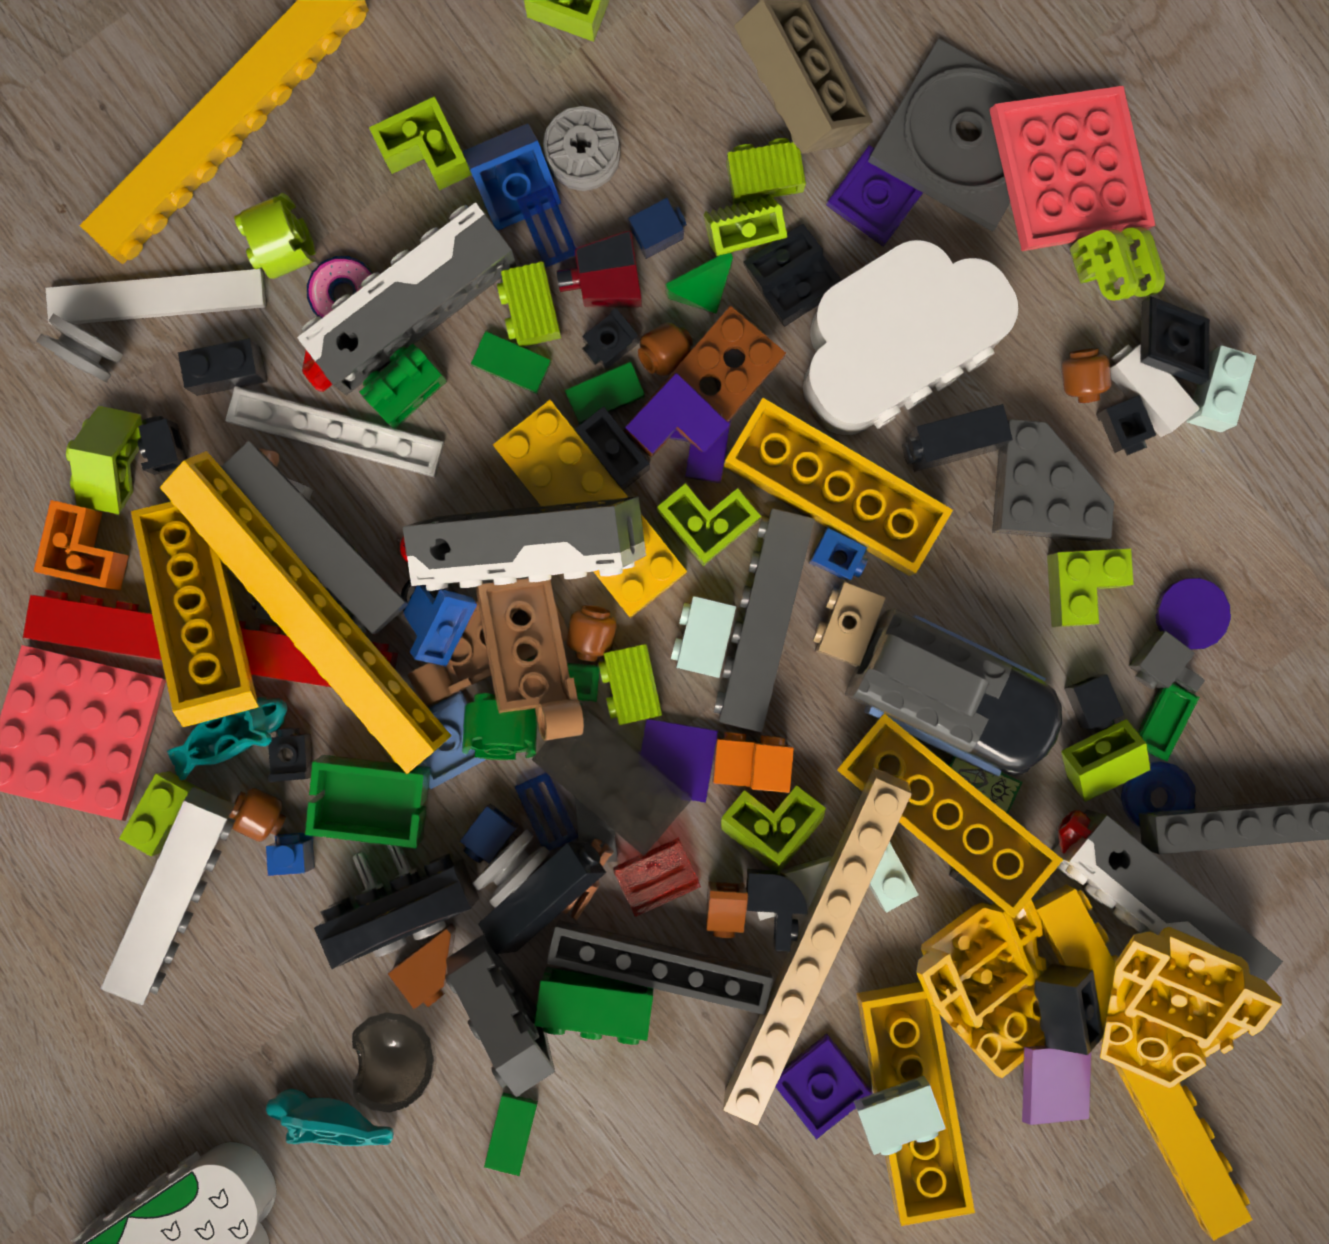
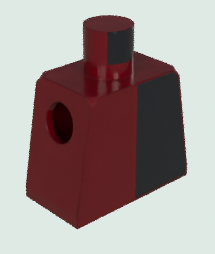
(605, 273)

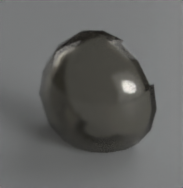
(393, 1060)

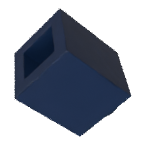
(657, 227)
(488, 834)

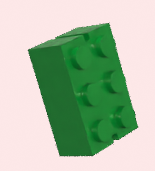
(367, 801)
(593, 1006)

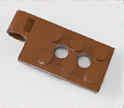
(707, 360)

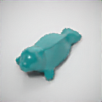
(228, 736)
(324, 1121)

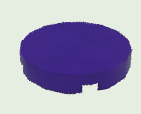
(1194, 612)

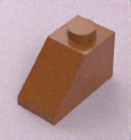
(726, 908)
(424, 971)

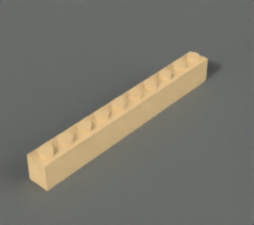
(817, 944)

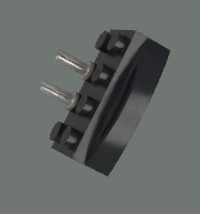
(385, 918)

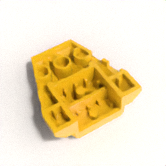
(983, 981)
(1179, 1004)

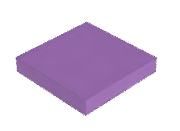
(1055, 1085)

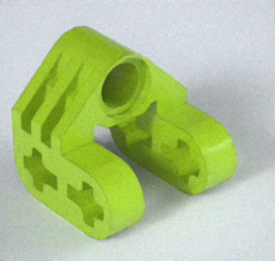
(1108, 256)

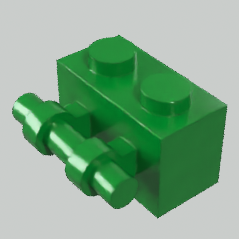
(402, 385)

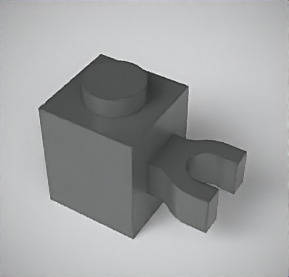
(1163, 662)

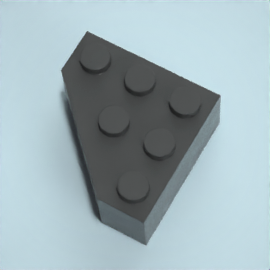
(1047, 489)
(500, 1016)

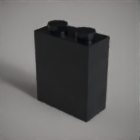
(957, 438)

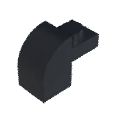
(779, 895)

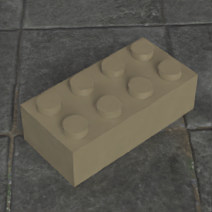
(802, 74)

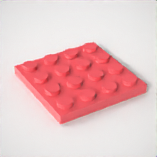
(1071, 166)
(76, 732)

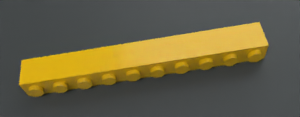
(220, 124)
(304, 610)
(1166, 1111)

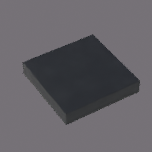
(1175, 340)

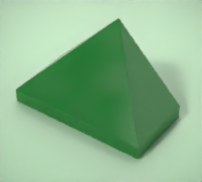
(702, 285)

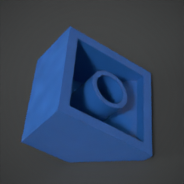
(508, 170)

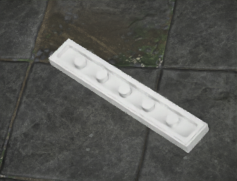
(157, 297)
(335, 431)

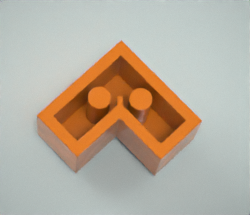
(69, 548)
(753, 764)

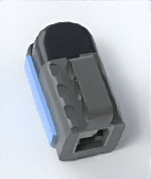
(957, 695)

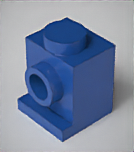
(832, 542)
(290, 854)

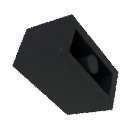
(222, 367)
(613, 448)
(1069, 1009)

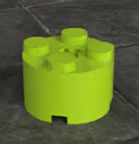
(276, 236)

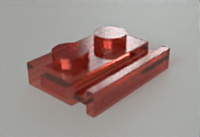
(656, 877)

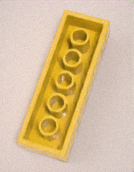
(563, 470)
(837, 487)
(193, 618)
(955, 818)
(902, 1044)

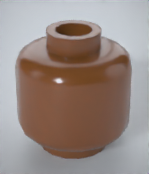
(664, 348)
(1086, 375)
(591, 632)
(257, 814)

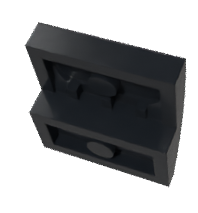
(792, 274)

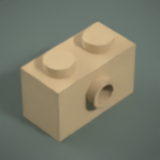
(849, 623)

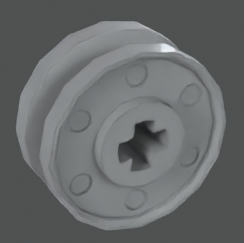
(582, 127)
(79, 348)
(511, 868)

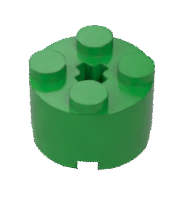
(495, 733)

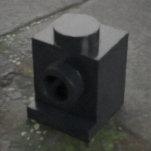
(624, 340)
(1135, 417)
(160, 445)
(301, 763)

